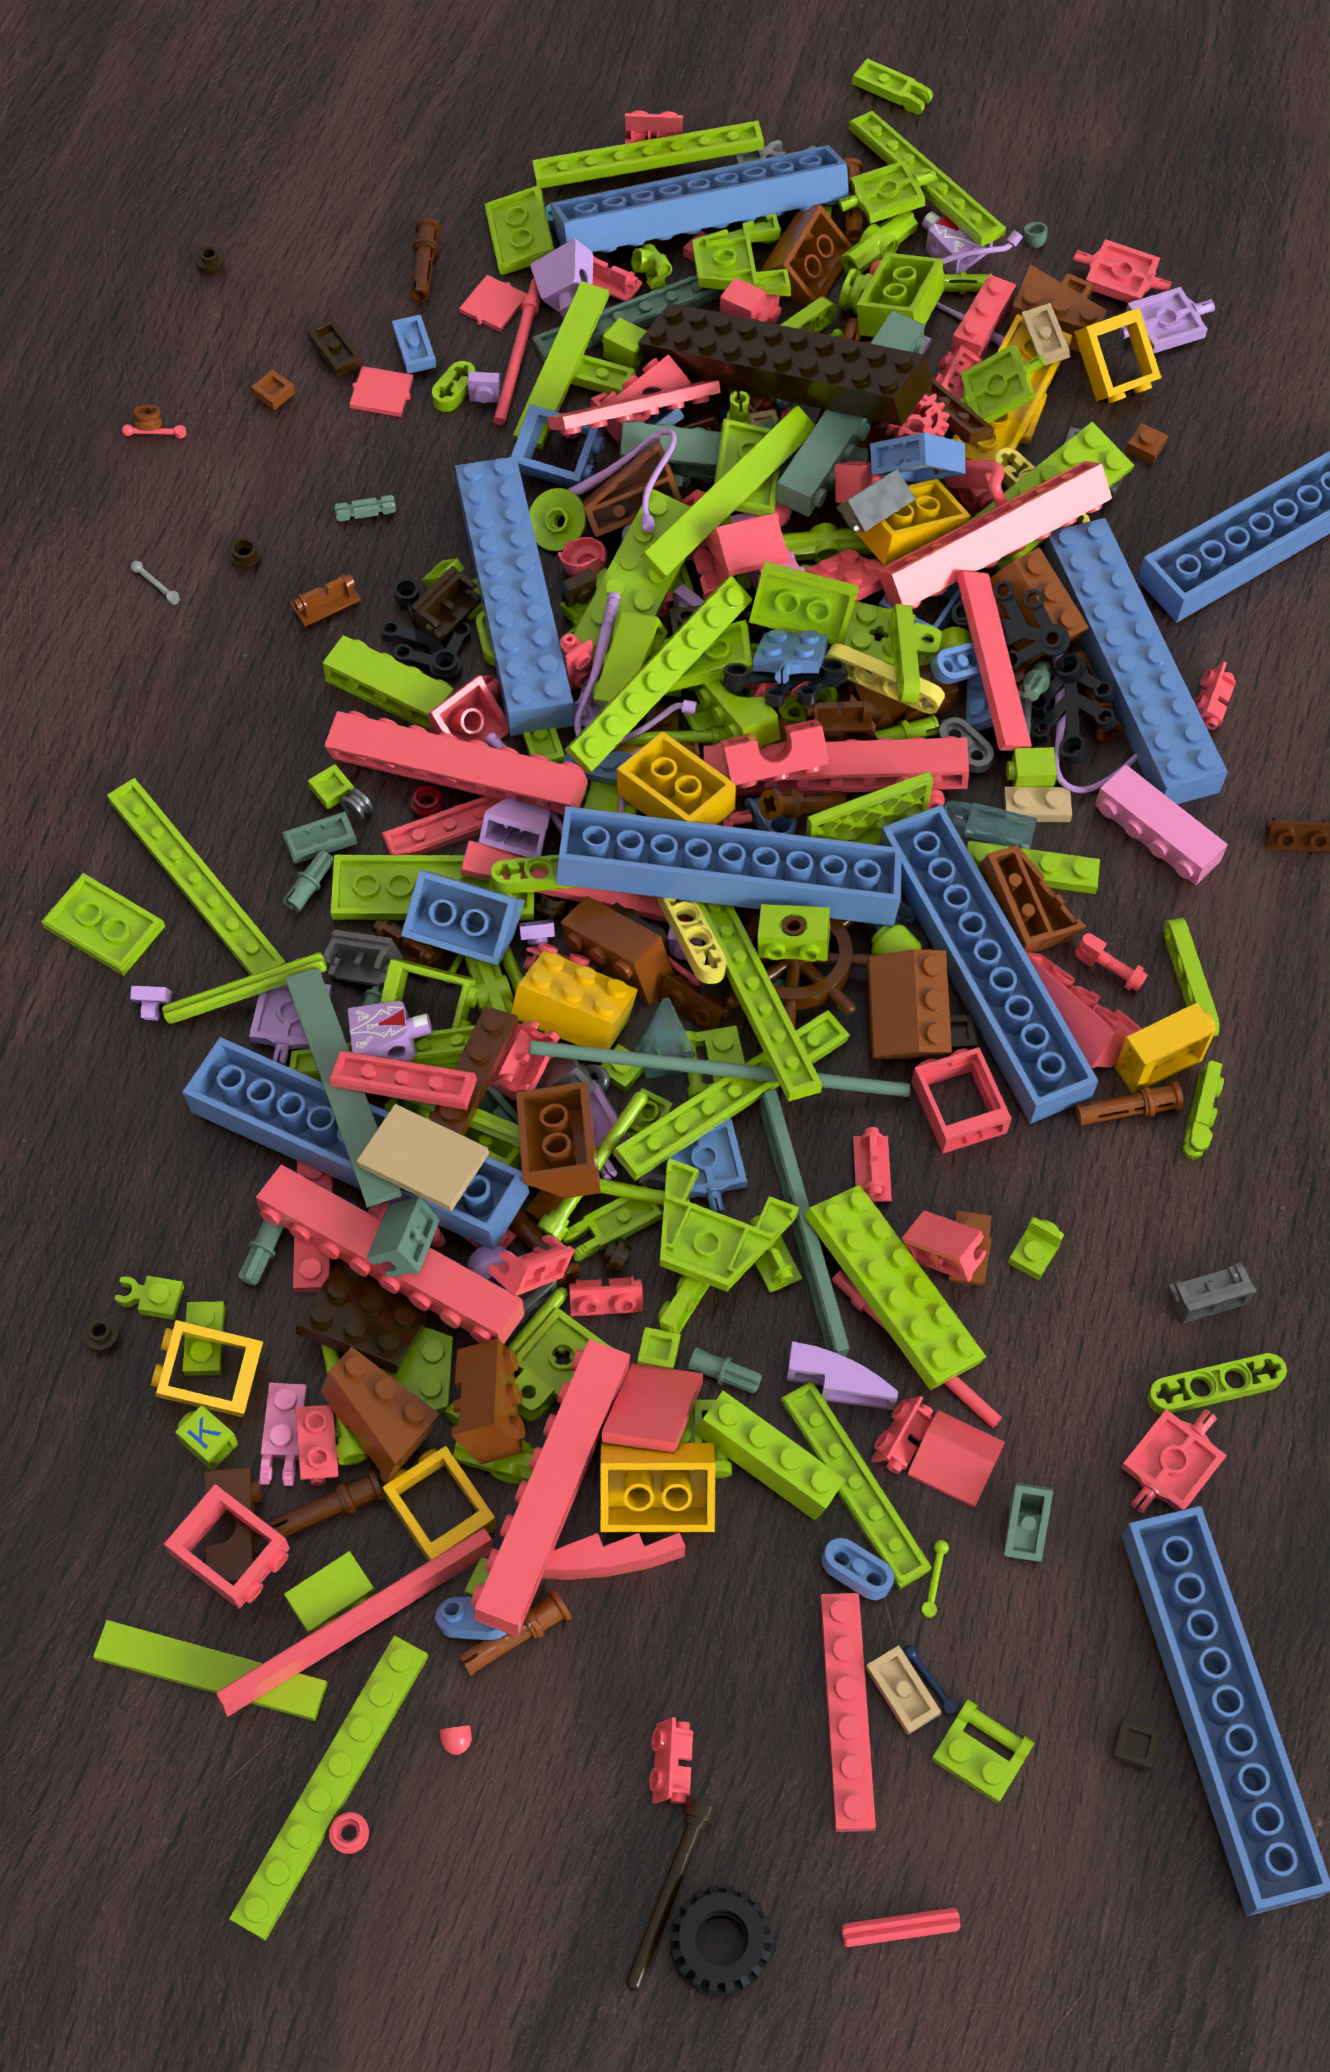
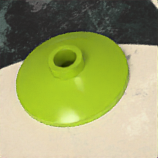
(548, 510)

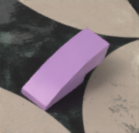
(841, 1377)

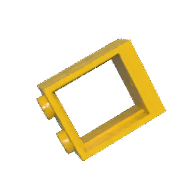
(1095, 362)
(1165, 1047)
(245, 1378)
(428, 1464)

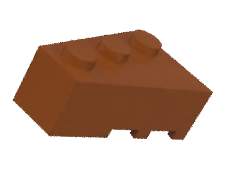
(1070, 307)
(621, 496)
(1027, 901)
(618, 947)
(488, 1402)
(378, 1411)

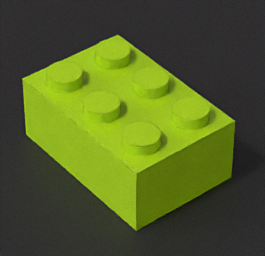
(901, 285)

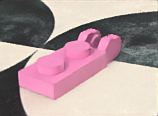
(281, 1431)

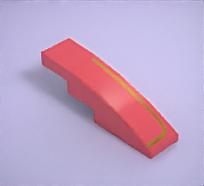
(591, 1560)

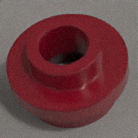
(424, 794)

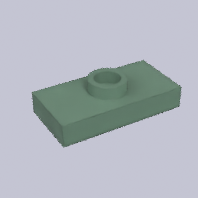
(325, 834)

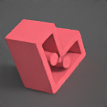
(749, 302)

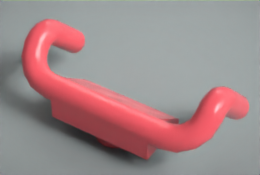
(981, 475)

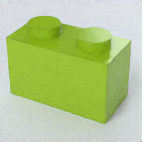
(329, 1593)

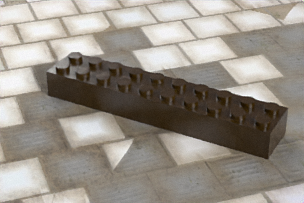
(790, 363)

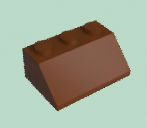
(810, 253)
(1035, 572)
(909, 1005)
(558, 1140)

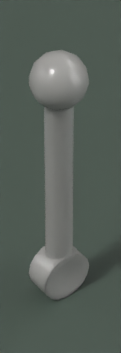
(172, 596)

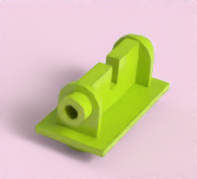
(776, 1264)

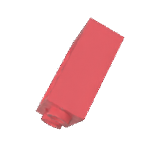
(970, 1130)
(201, 1521)

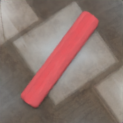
(900, 1927)

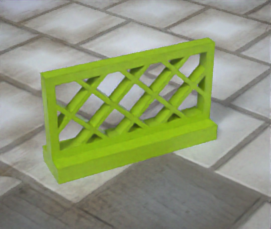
(865, 828)

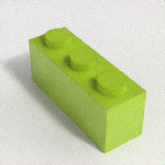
(633, 644)

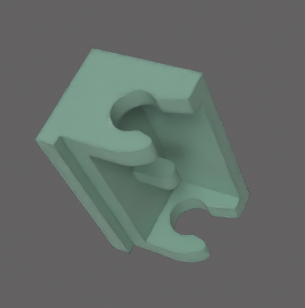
(404, 1236)

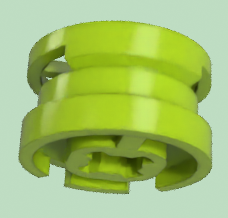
(853, 289)

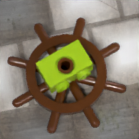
(795, 942)

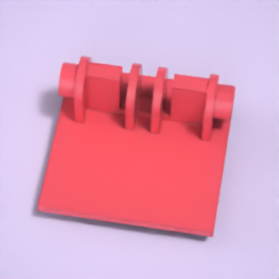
(645, 126)

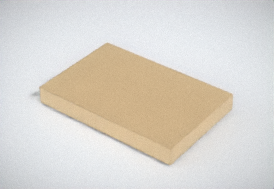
(423, 1157)

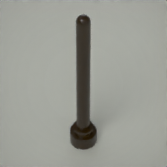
(697, 1817)

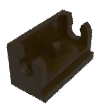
(445, 604)

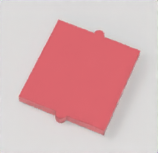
(493, 303)
(381, 391)

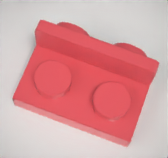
(951, 366)

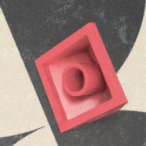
(748, 544)
(469, 714)
(955, 1458)

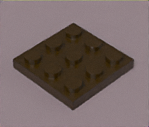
(363, 1316)

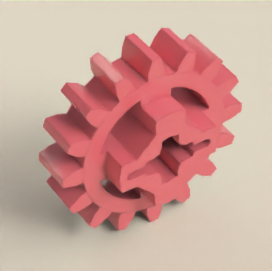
(921, 419)

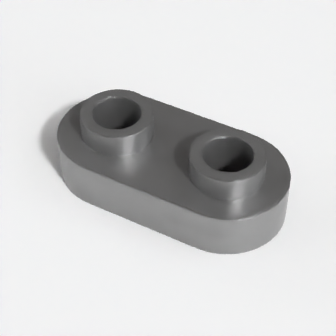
(977, 745)

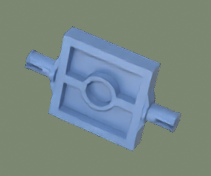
(790, 653)
(718, 1164)

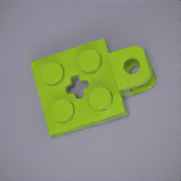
(874, 619)
(539, 1373)

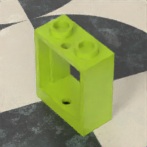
(397, 978)

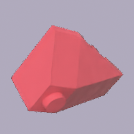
(1094, 1027)

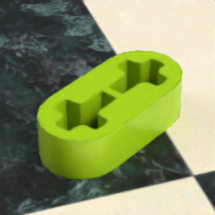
(449, 383)

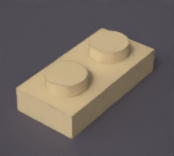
(1046, 333)
(1042, 803)
(903, 1690)

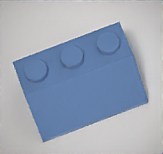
(462, 917)

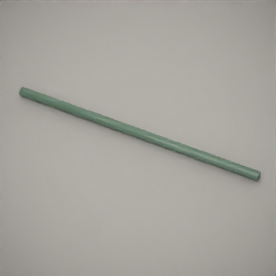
(708, 1067)

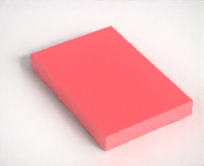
(652, 1408)

